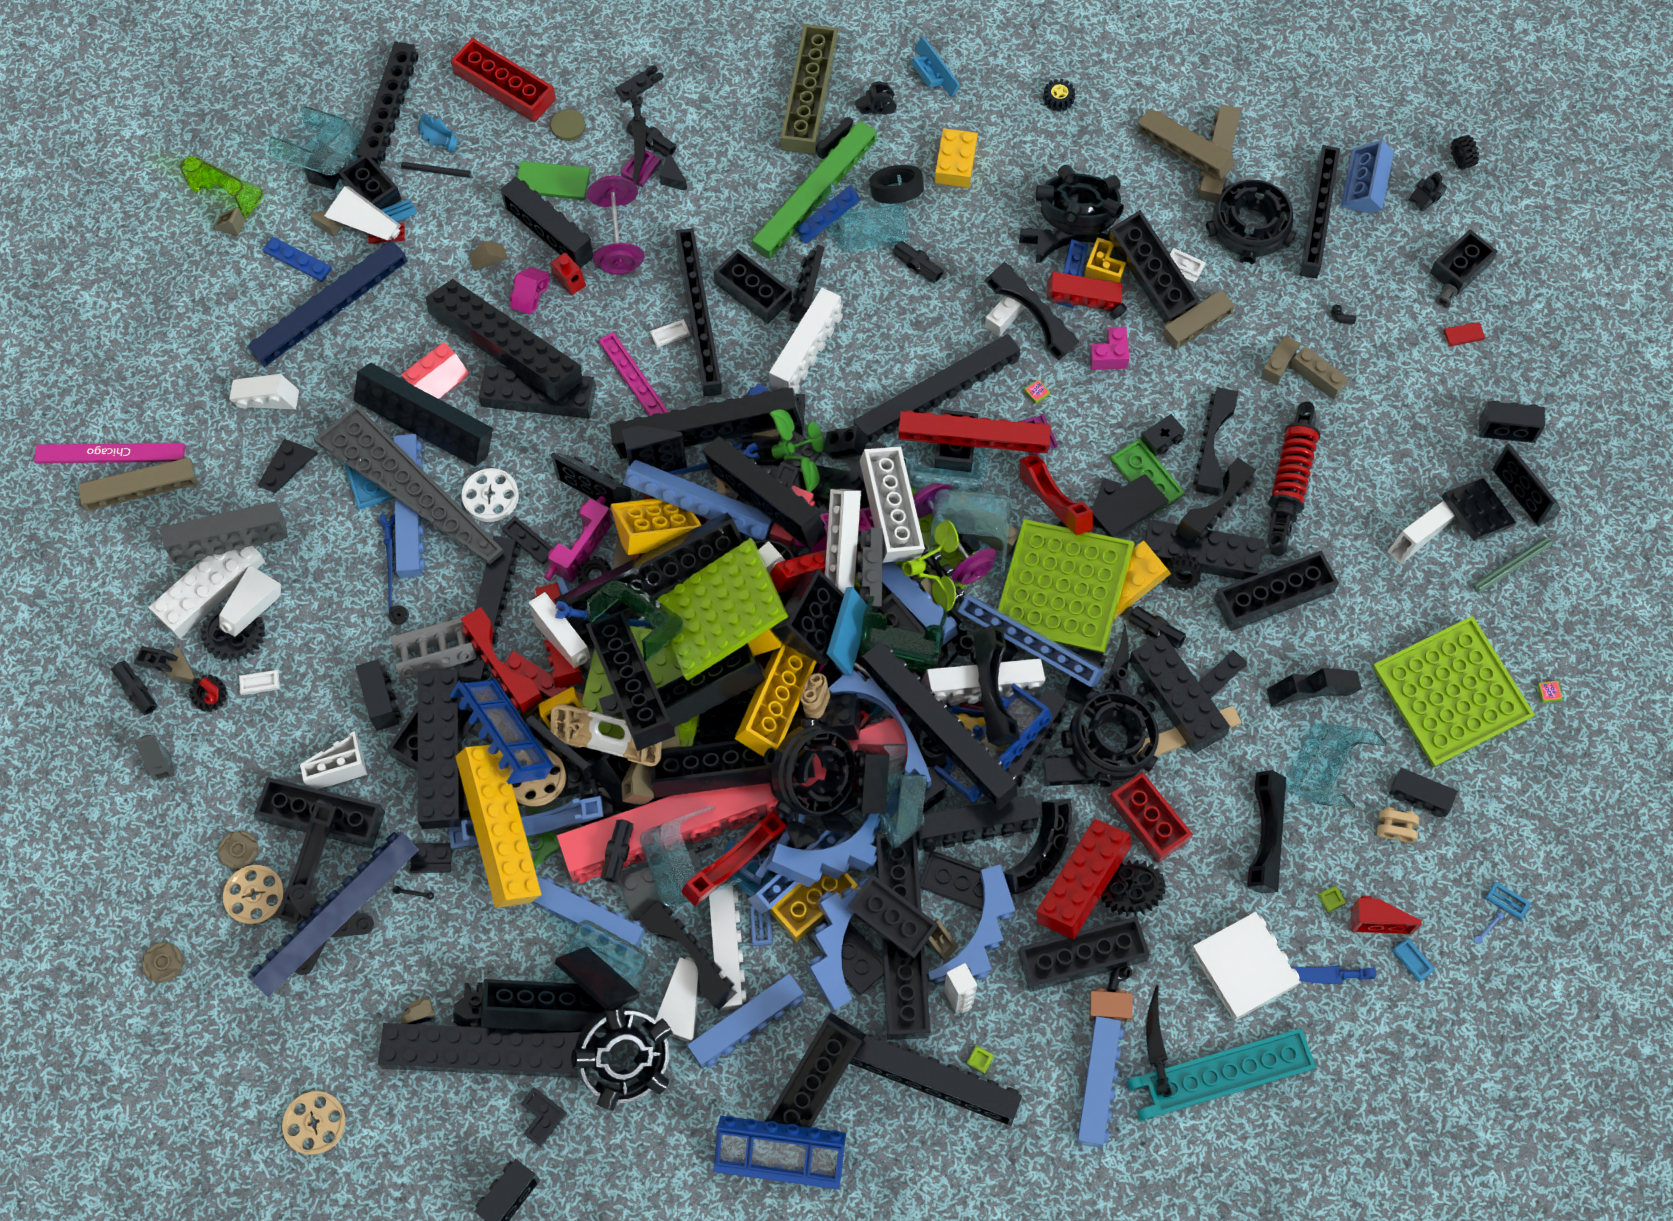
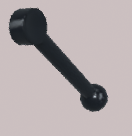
(397, 890)

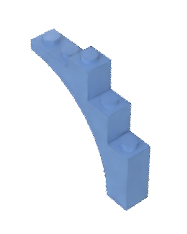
(808, 865)
(996, 904)
(829, 938)

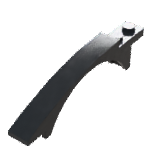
(1049, 241)

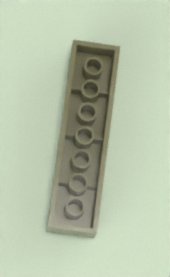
(809, 89)

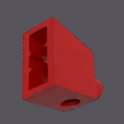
(564, 270)

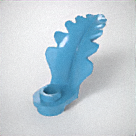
(436, 132)

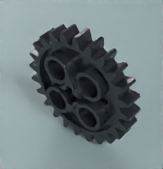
(226, 646)
(1134, 889)

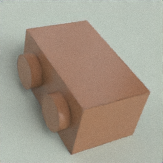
(1111, 1005)

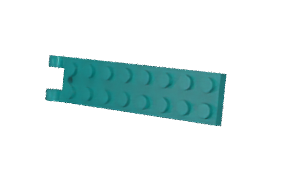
(1227, 1073)

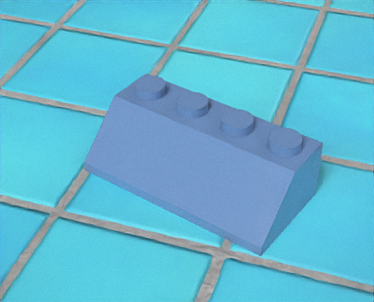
(1368, 177)

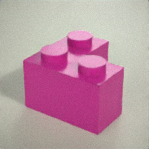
(527, 289)
(1114, 353)

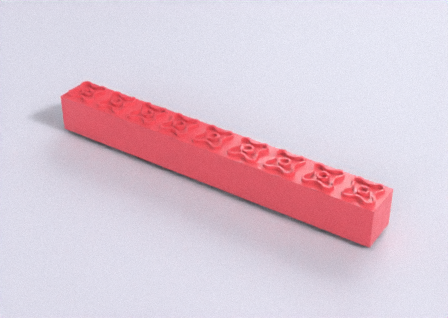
(734, 807)

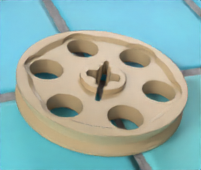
(538, 786)
(247, 887)
(305, 1119)

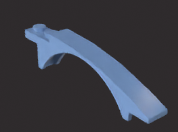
(872, 692)
(570, 814)

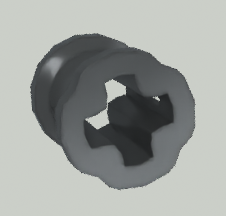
(1446, 295)

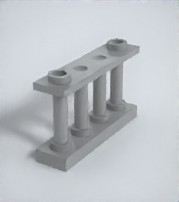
(428, 637)

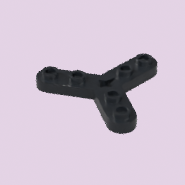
(305, 902)

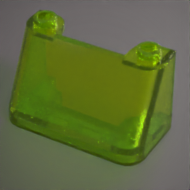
(205, 174)

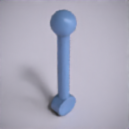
(1499, 916)

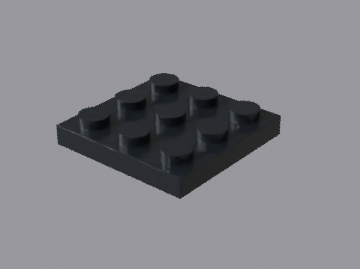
(1478, 509)

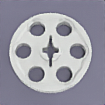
(496, 499)

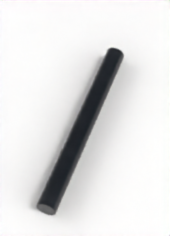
(435, 169)

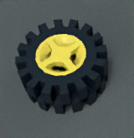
(1054, 90)

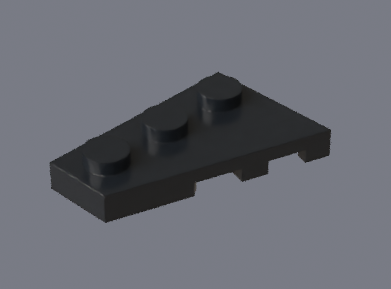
(285, 463)

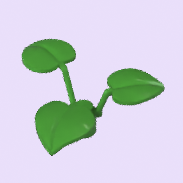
(785, 449)

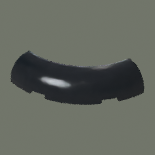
(1047, 848)

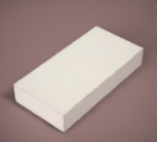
(670, 333)
(259, 682)

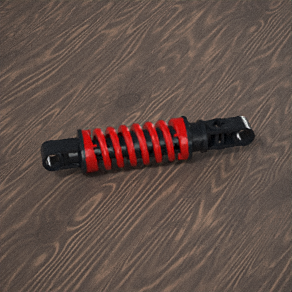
(1292, 476)

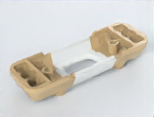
(580, 729)

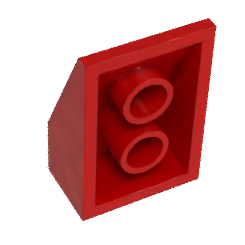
(1377, 916)

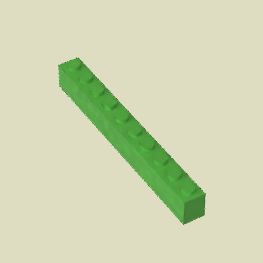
(814, 190)

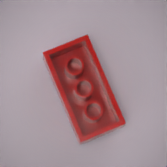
(1150, 817)

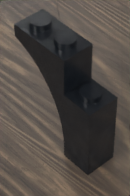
(1321, 683)

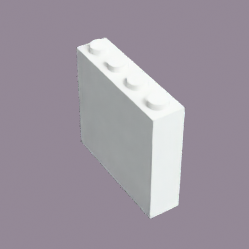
(1245, 966)

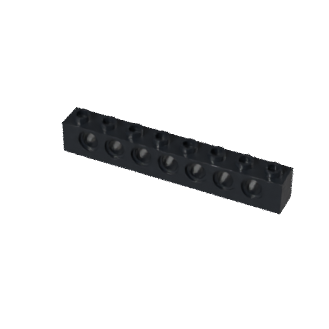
(387, 102)

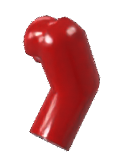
(212, 691)

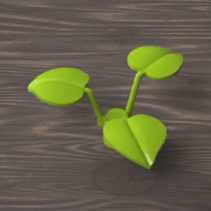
(944, 588)

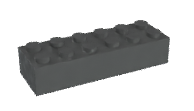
(224, 532)

